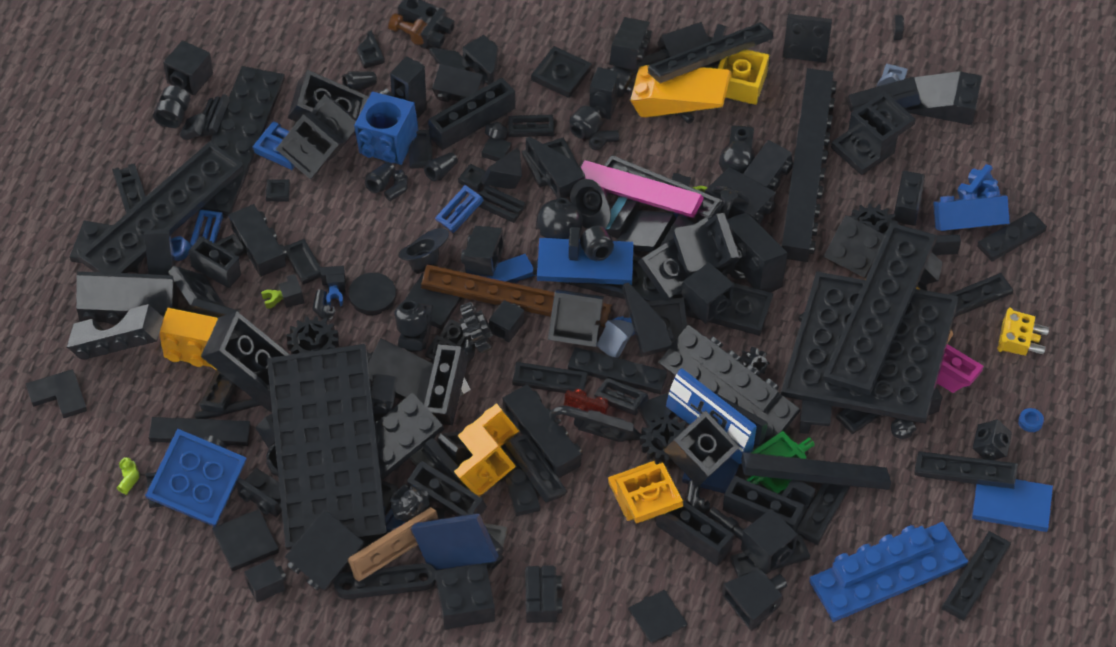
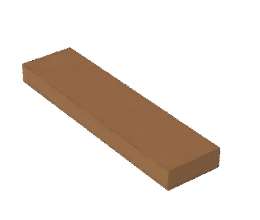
(388, 547)

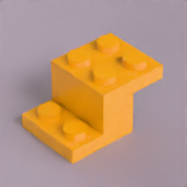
(485, 441)
(645, 492)

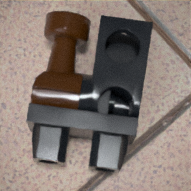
(427, 22)

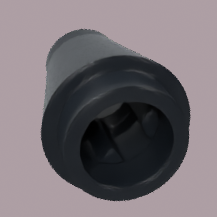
(359, 80)
(440, 166)
(378, 179)

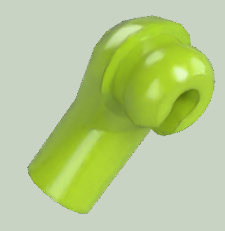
(130, 474)

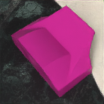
(957, 370)

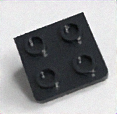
(705, 244)

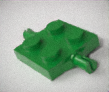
(780, 446)

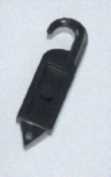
(597, 423)

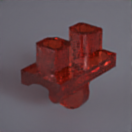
(579, 400)

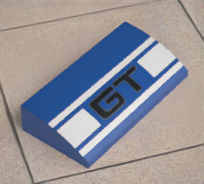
(691, 398)

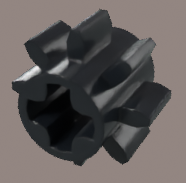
(755, 358)

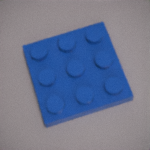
(196, 477)

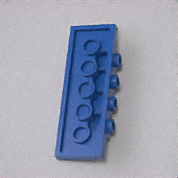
(887, 569)

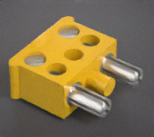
(1018, 333)

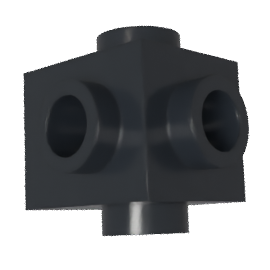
(992, 440)

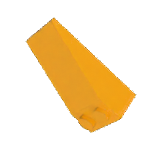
(688, 92)

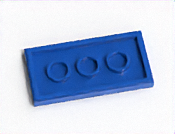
(557, 267)

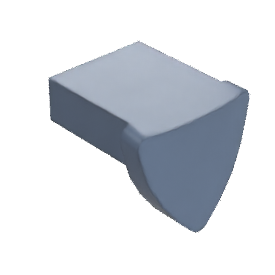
(892, 74)
(615, 337)

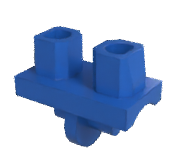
(980, 182)

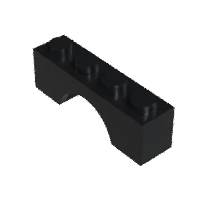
(136, 329)

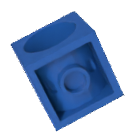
(386, 128)

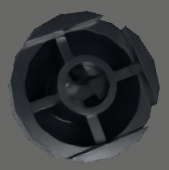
(557, 218)

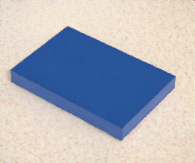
(1022, 507)

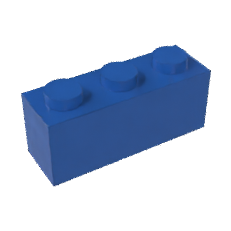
(971, 211)

